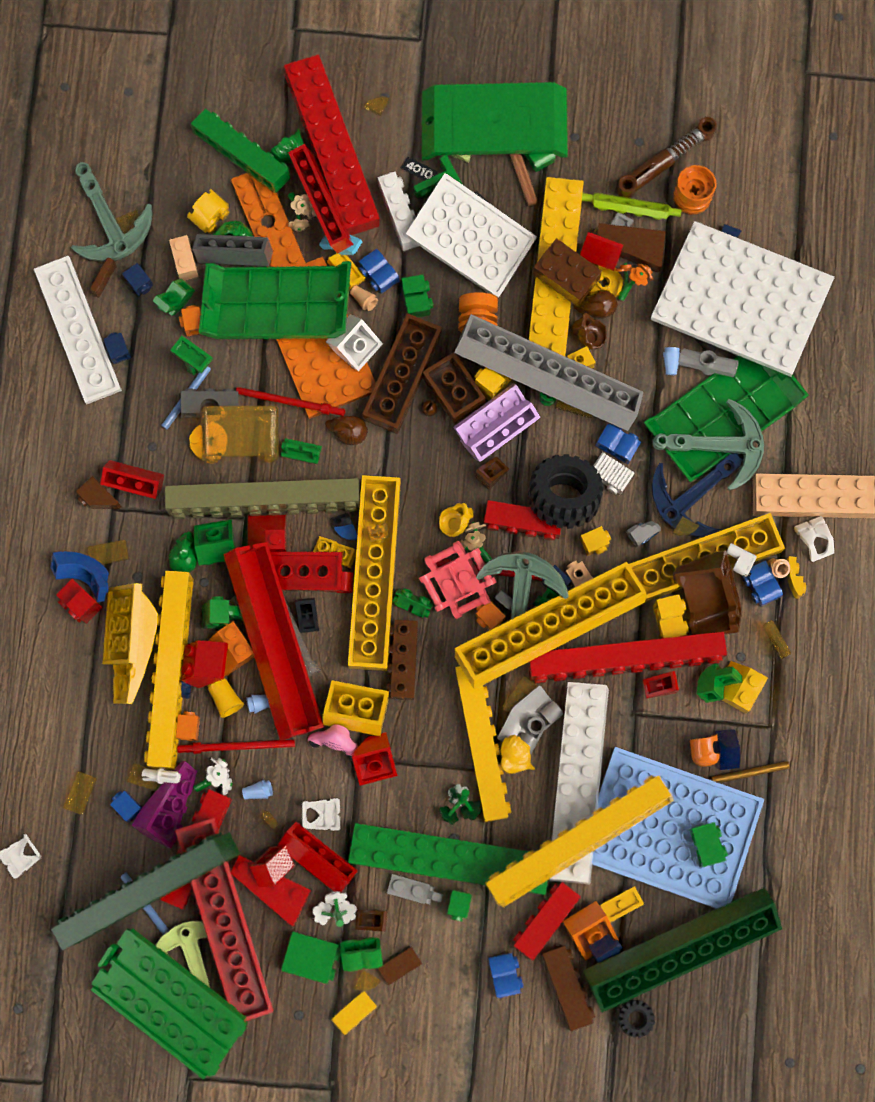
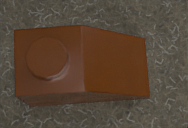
(96, 496)

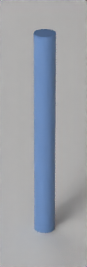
(177, 409)
(149, 910)

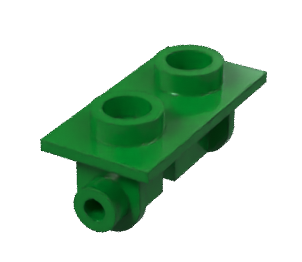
(301, 451)
(406, 598)

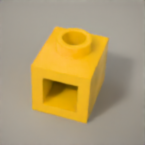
(583, 357)
(595, 541)

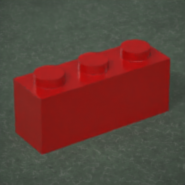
(132, 479)

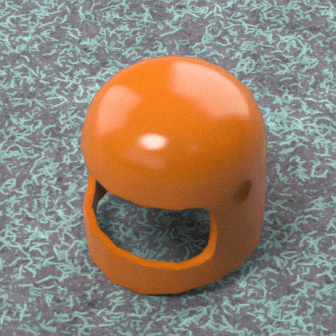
(702, 751)

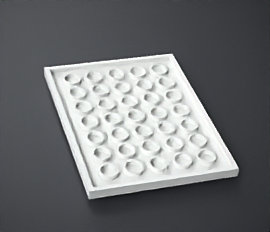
(742, 298)

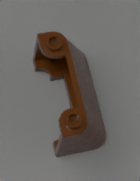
(710, 594)

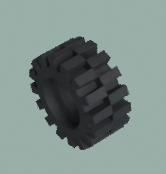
(647, 1012)

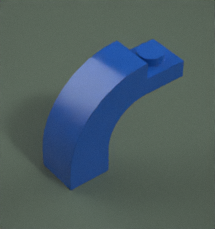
(83, 568)

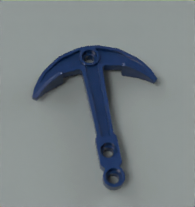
(682, 504)

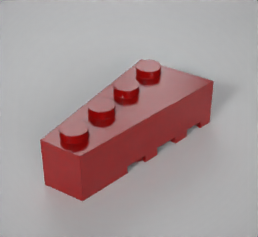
(285, 897)

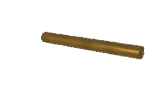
(751, 772)

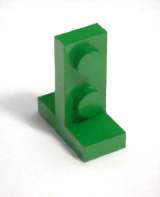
(426, 187)
(193, 357)

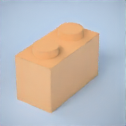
(184, 258)

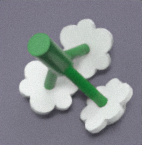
(216, 776)
(343, 909)

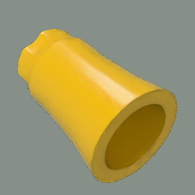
(225, 698)

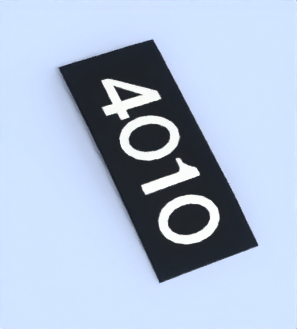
(418, 169)

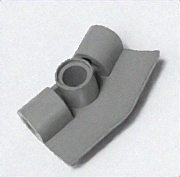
(534, 707)

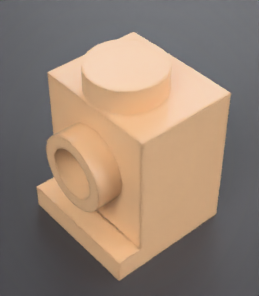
(572, 568)

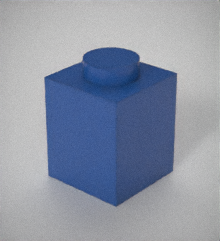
(126, 806)

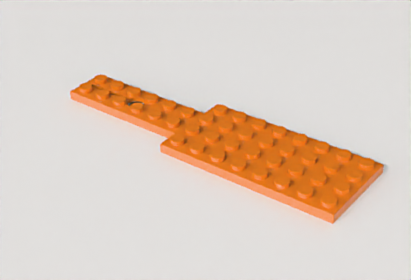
(312, 363)

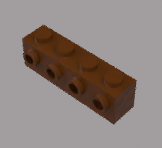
(404, 659)

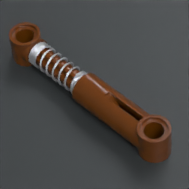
(665, 159)

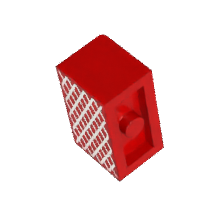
(272, 866)

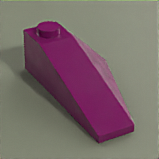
(166, 807)

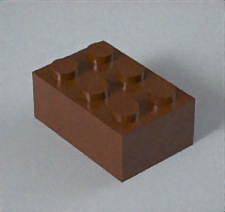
(567, 272)
(454, 387)

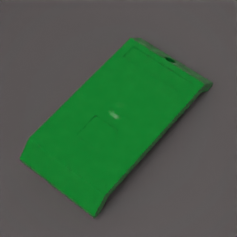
(494, 119)
(275, 302)
(706, 414)

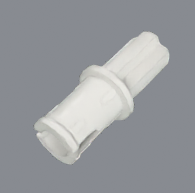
(161, 776)

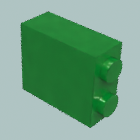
(311, 958)

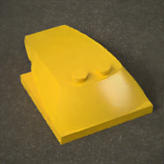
(128, 638)

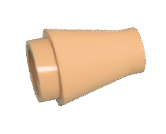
(364, 298)
(779, 567)

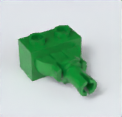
(218, 612)

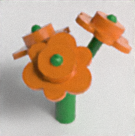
(638, 275)

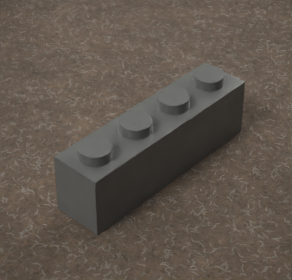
(232, 250)

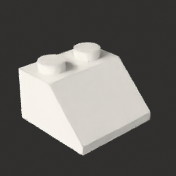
(356, 344)

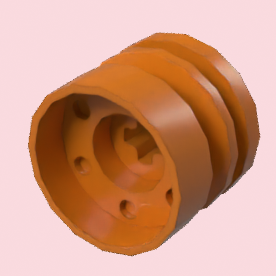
(694, 189)
(480, 305)

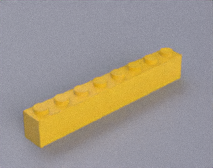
(483, 749)

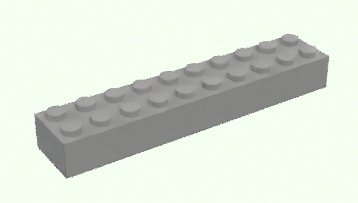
(549, 372)

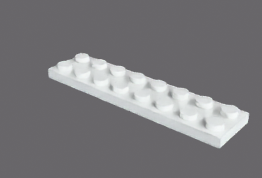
(77, 330)

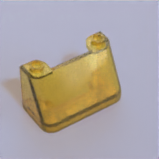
(239, 432)

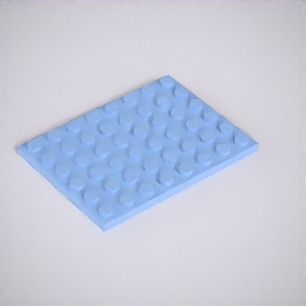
(661, 846)

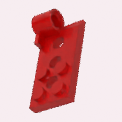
(334, 581)

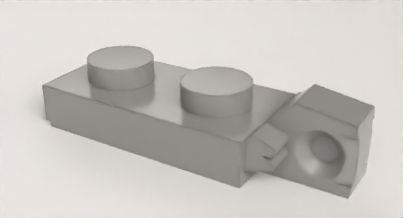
(413, 890)

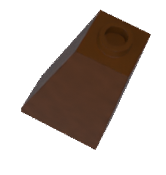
(639, 244)

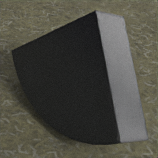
(341, 520)

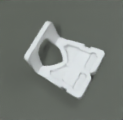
(811, 530)
(328, 814)
(15, 859)

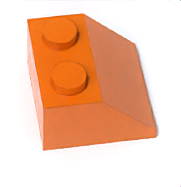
(238, 651)
(588, 927)

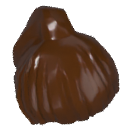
(598, 304)
(590, 332)
(349, 429)

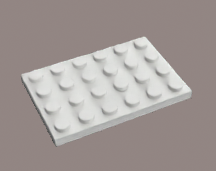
(470, 235)

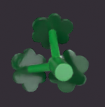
(459, 796)

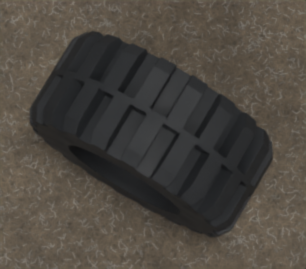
(571, 472)

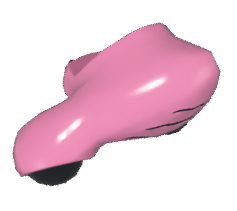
(336, 738)

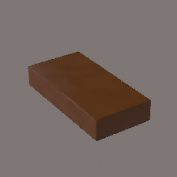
(103, 277)
(400, 966)

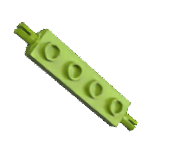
(629, 205)

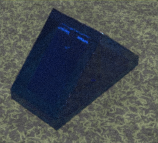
(729, 749)

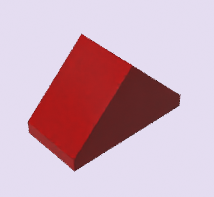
(661, 685)

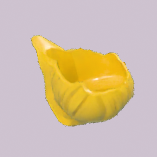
(455, 519)
(515, 755)

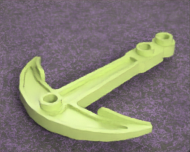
(189, 945)

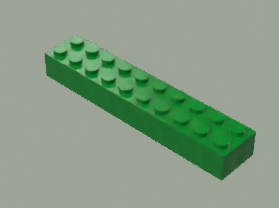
(432, 855)

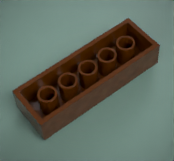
(402, 373)

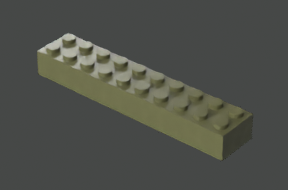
(262, 498)

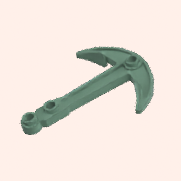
(116, 237)
(741, 445)
(523, 575)

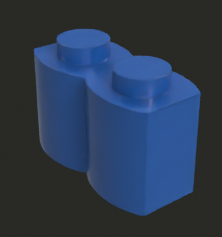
(378, 271)
(618, 443)
(762, 584)
(504, 975)

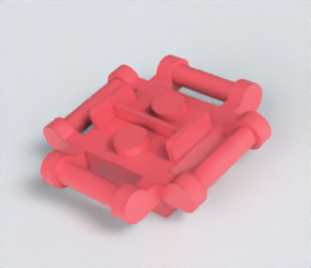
(457, 579)

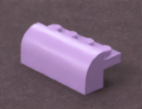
(496, 422)

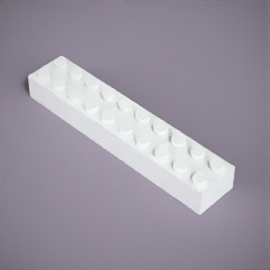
(580, 767)

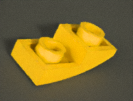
(327, 545)
(795, 582)
(354, 1013)

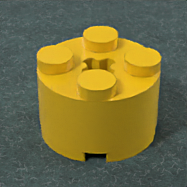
(208, 211)

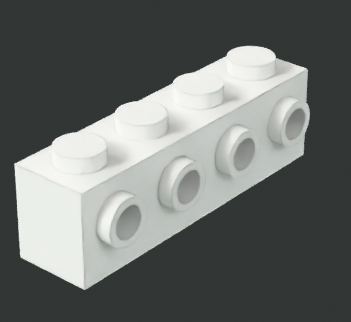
(397, 207)

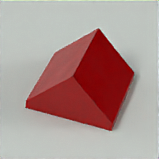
(601, 251)

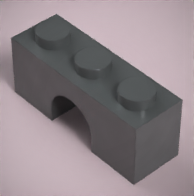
(193, 400)

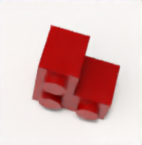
(79, 602)

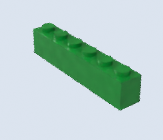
(240, 150)

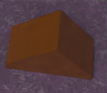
(491, 472)
(371, 920)

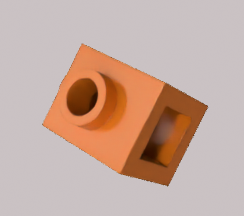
(190, 320)
(489, 616)
(188, 726)

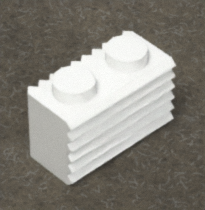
(613, 474)

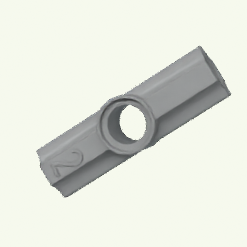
(699, 361)

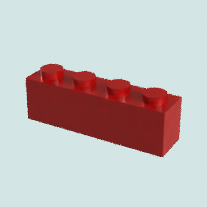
(518, 519)
(318, 858)
(546, 921)

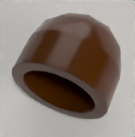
(432, 411)

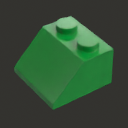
(213, 541)

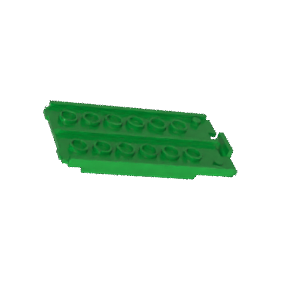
(168, 1003)

